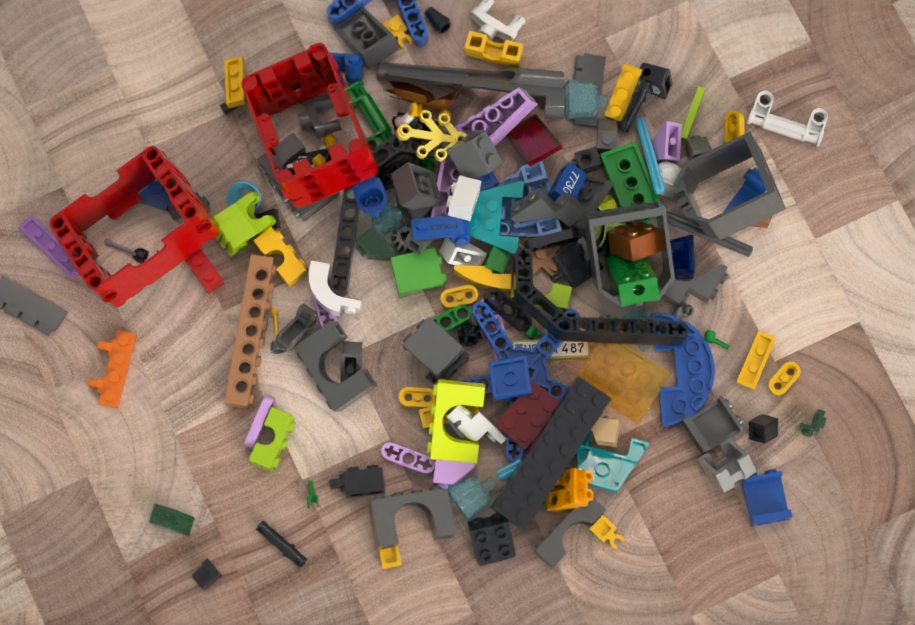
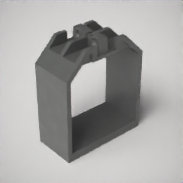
(714, 162)
(624, 214)

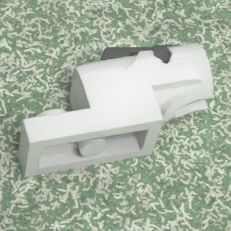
(473, 425)

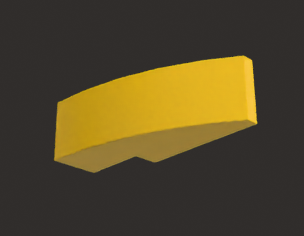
(483, 277)

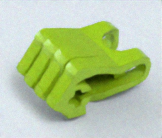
(239, 224)

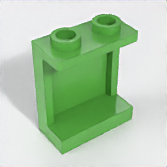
(418, 272)

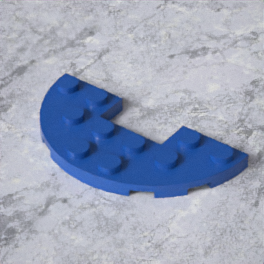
(693, 375)

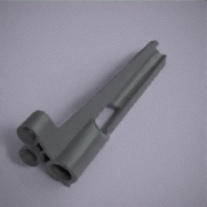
(535, 81)

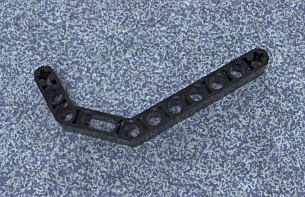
(352, 222)
(672, 332)

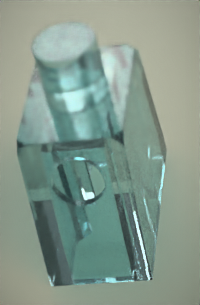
(582, 99)
(472, 495)

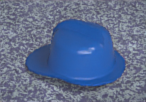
(370, 196)

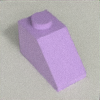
(668, 142)
(451, 472)

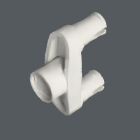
(493, 27)

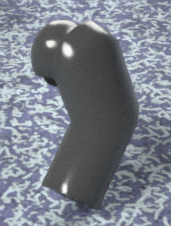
(683, 311)

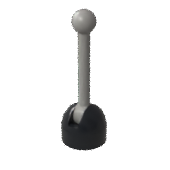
(138, 254)

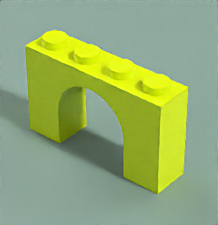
(450, 394)

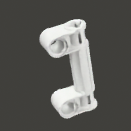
(811, 132)

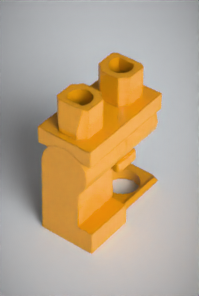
(574, 493)

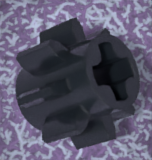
(469, 334)

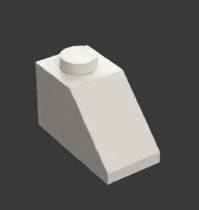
(462, 255)

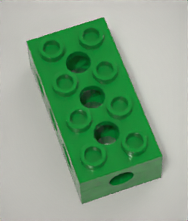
(636, 173)
(631, 280)

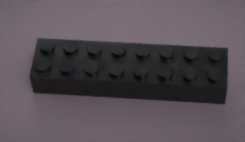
(550, 453)

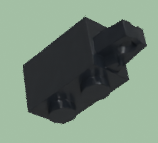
(360, 482)

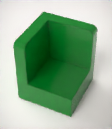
(497, 259)

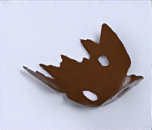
(415, 94)

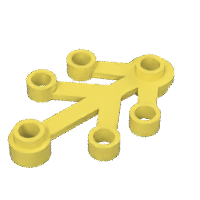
(435, 135)

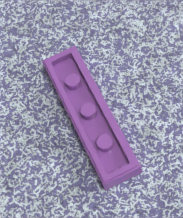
(48, 244)

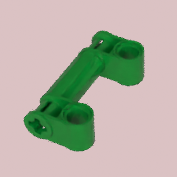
(372, 113)

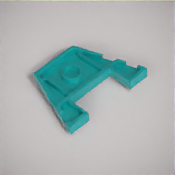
(487, 216)
(609, 468)

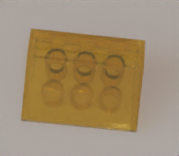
(626, 377)

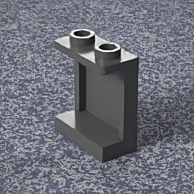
(433, 347)
(713, 425)

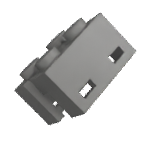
(730, 469)

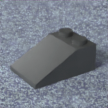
(367, 37)

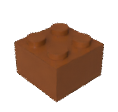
(635, 240)

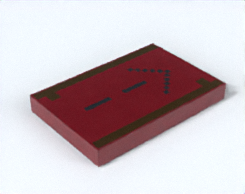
(533, 140)

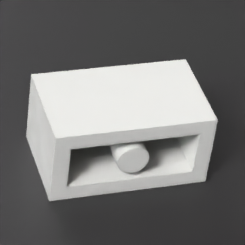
(464, 198)

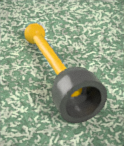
(276, 348)

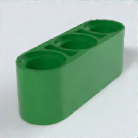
(451, 315)

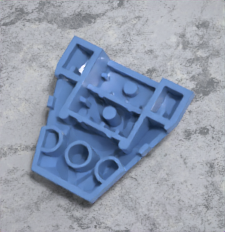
(534, 177)

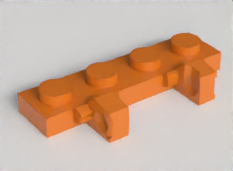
(112, 384)

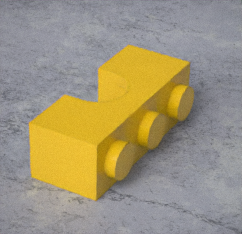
(482, 48)
(272, 243)

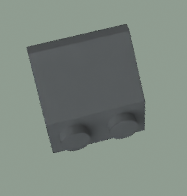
(474, 155)
(416, 187)

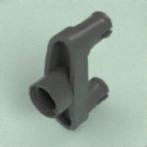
(311, 120)

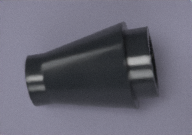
(438, 20)

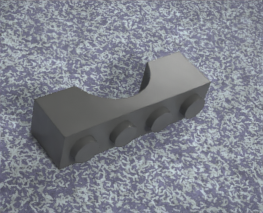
(552, 549)

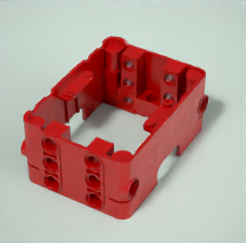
(275, 90)
(117, 200)

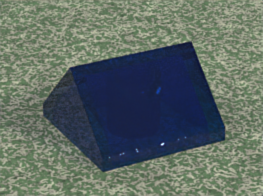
(683, 257)

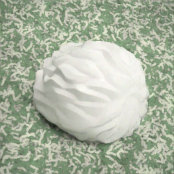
(669, 174)

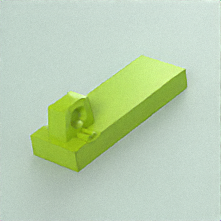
(686, 127)

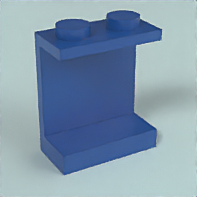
(766, 498)

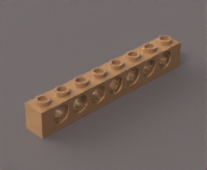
(257, 265)

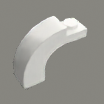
(322, 294)

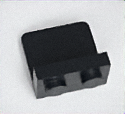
(491, 539)

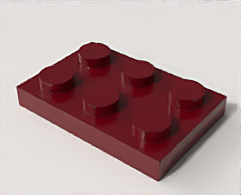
(527, 416)

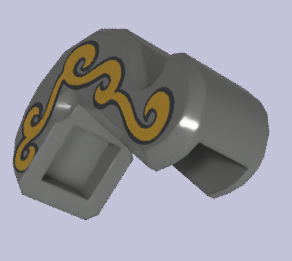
(298, 327)

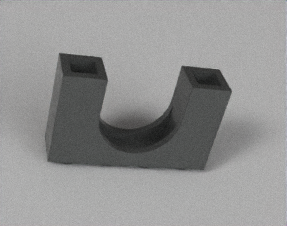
(287, 152)
(314, 352)
(433, 502)

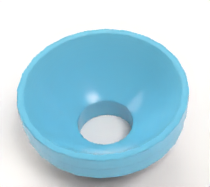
(235, 192)

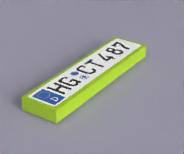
(567, 350)

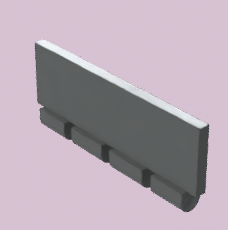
(593, 73)
(33, 307)

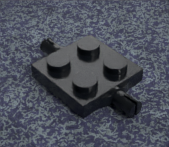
(574, 264)

